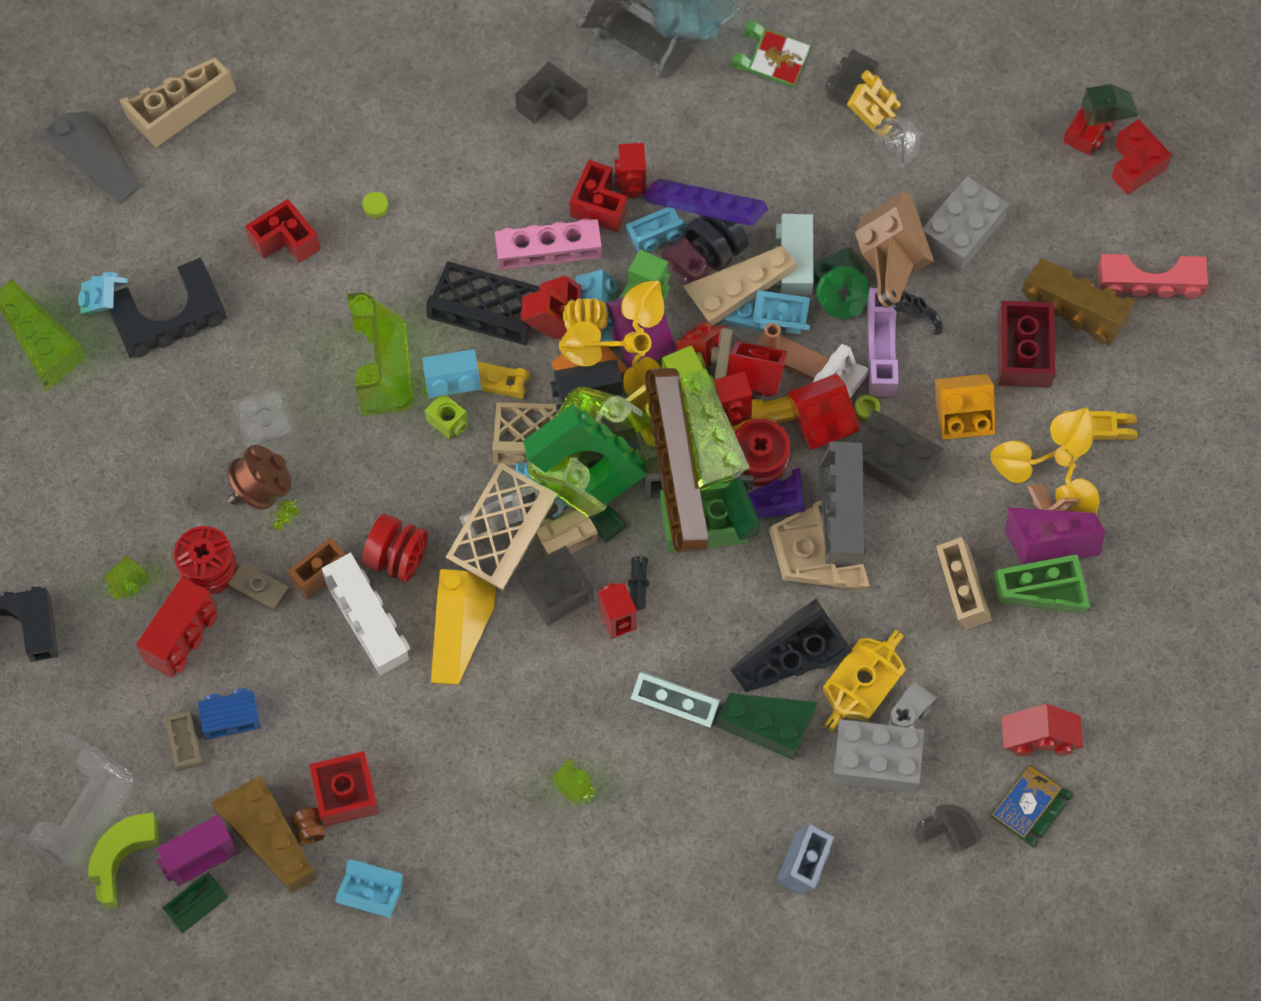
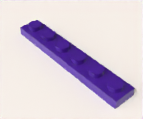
(705, 202)

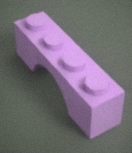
(881, 347)

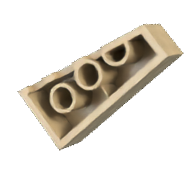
(178, 101)

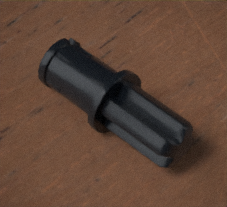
(638, 582)

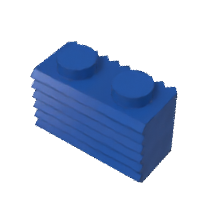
(229, 713)

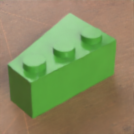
(1044, 585)

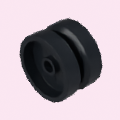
(716, 240)

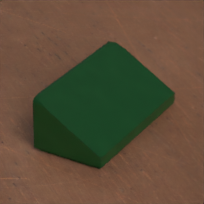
(740, 510)
(195, 902)

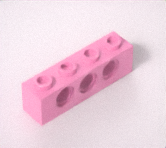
(559, 251)

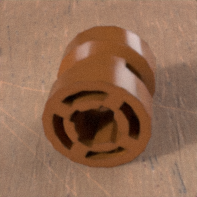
(308, 825)

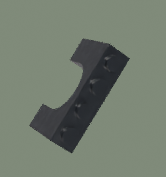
(201, 311)
(602, 377)
(35, 613)

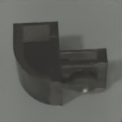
(954, 823)

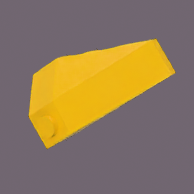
(461, 615)

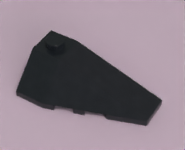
(797, 646)

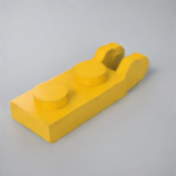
(1106, 425)

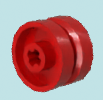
(765, 449)

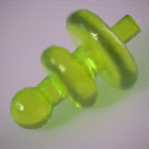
(284, 515)

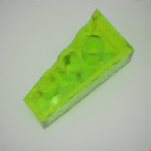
(40, 336)
(712, 437)

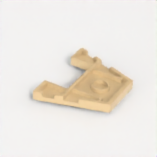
(801, 553)

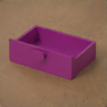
(660, 334)

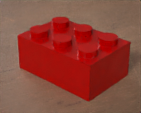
(177, 628)

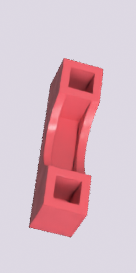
(1121, 275)

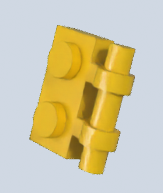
(868, 105)

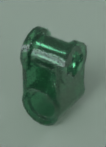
(844, 257)

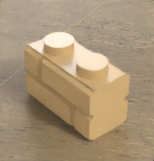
(570, 529)

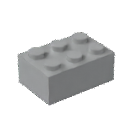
(964, 223)
(878, 756)

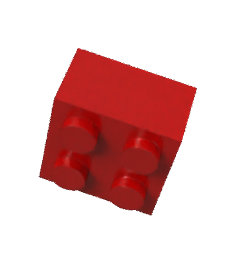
(761, 364)
(823, 411)
(344, 789)

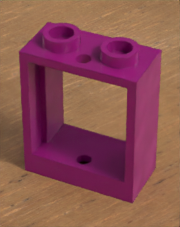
(196, 851)

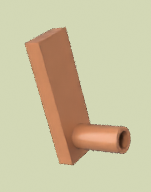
(799, 358)

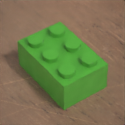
(718, 523)

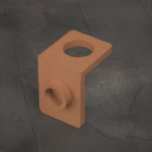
(1043, 501)

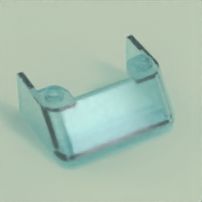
(691, 17)

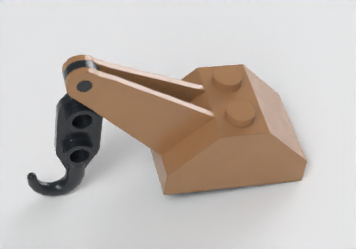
(896, 248)

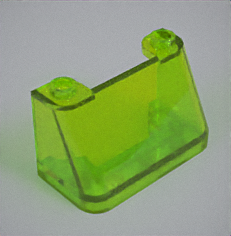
(387, 382)

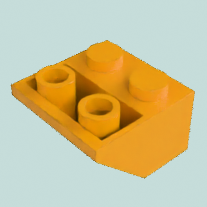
(965, 406)

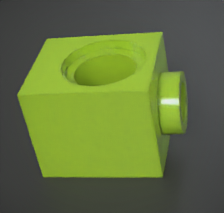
(443, 407)

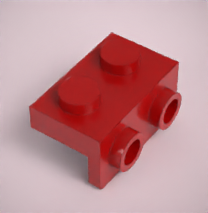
(702, 340)

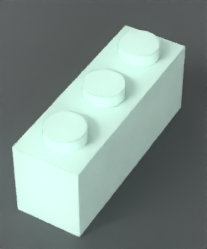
(797, 239)
(675, 699)

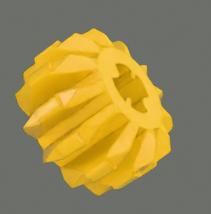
(586, 310)

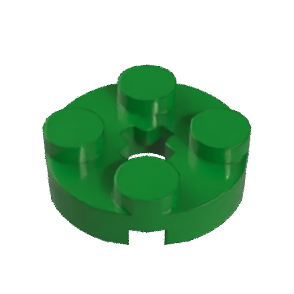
(857, 294)

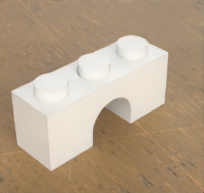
(497, 522)

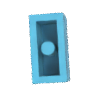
(451, 373)

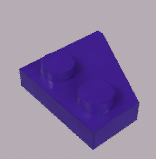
(779, 497)

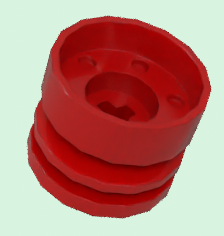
(395, 547)
(210, 571)

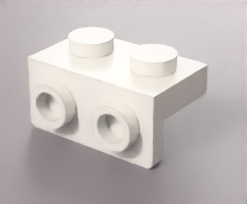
(845, 366)

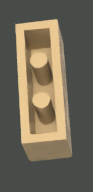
(964, 583)

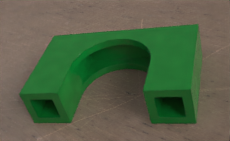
(577, 432)

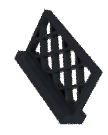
(479, 317)

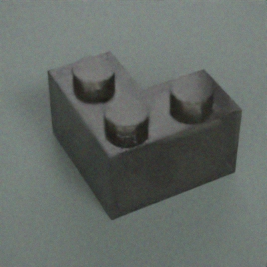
(549, 90)

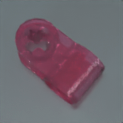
(685, 260)

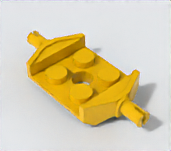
(858, 699)

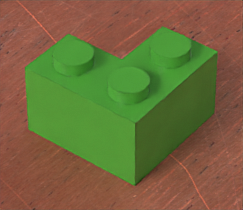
(648, 268)

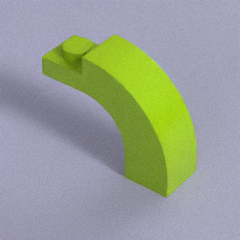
(115, 844)

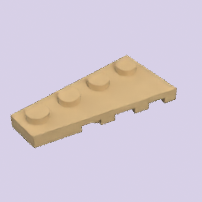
(736, 285)

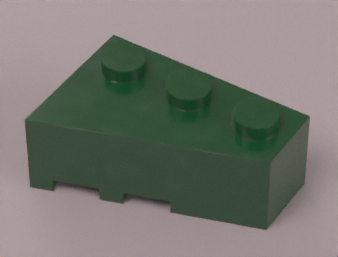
(768, 721)

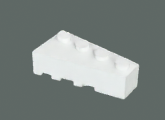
(365, 614)

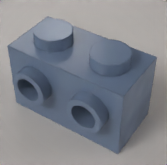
(805, 859)

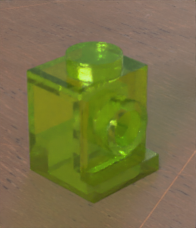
(125, 578)
(573, 783)

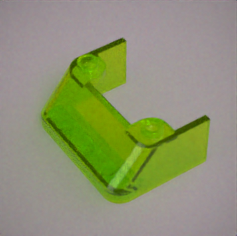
(570, 476)

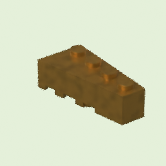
(1079, 301)
(262, 827)

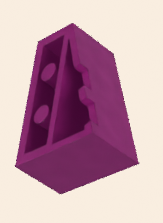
(1053, 534)

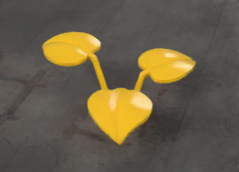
(644, 306)
(1075, 435)

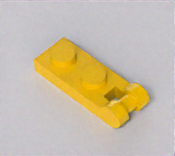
(495, 379)

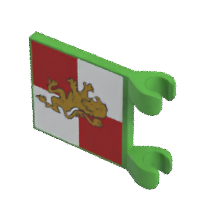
(775, 55)

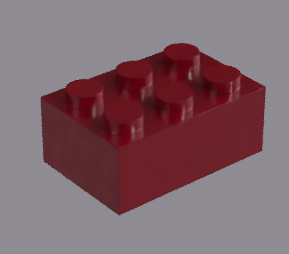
(1026, 344)

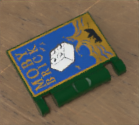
(1031, 805)

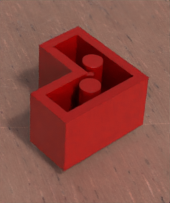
(1143, 157)
(595, 200)
(283, 227)
(546, 307)
(1043, 729)

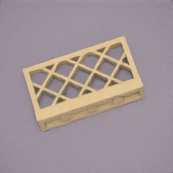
(514, 451)
(523, 537)

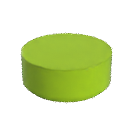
(375, 205)
(865, 405)

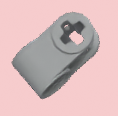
(913, 706)

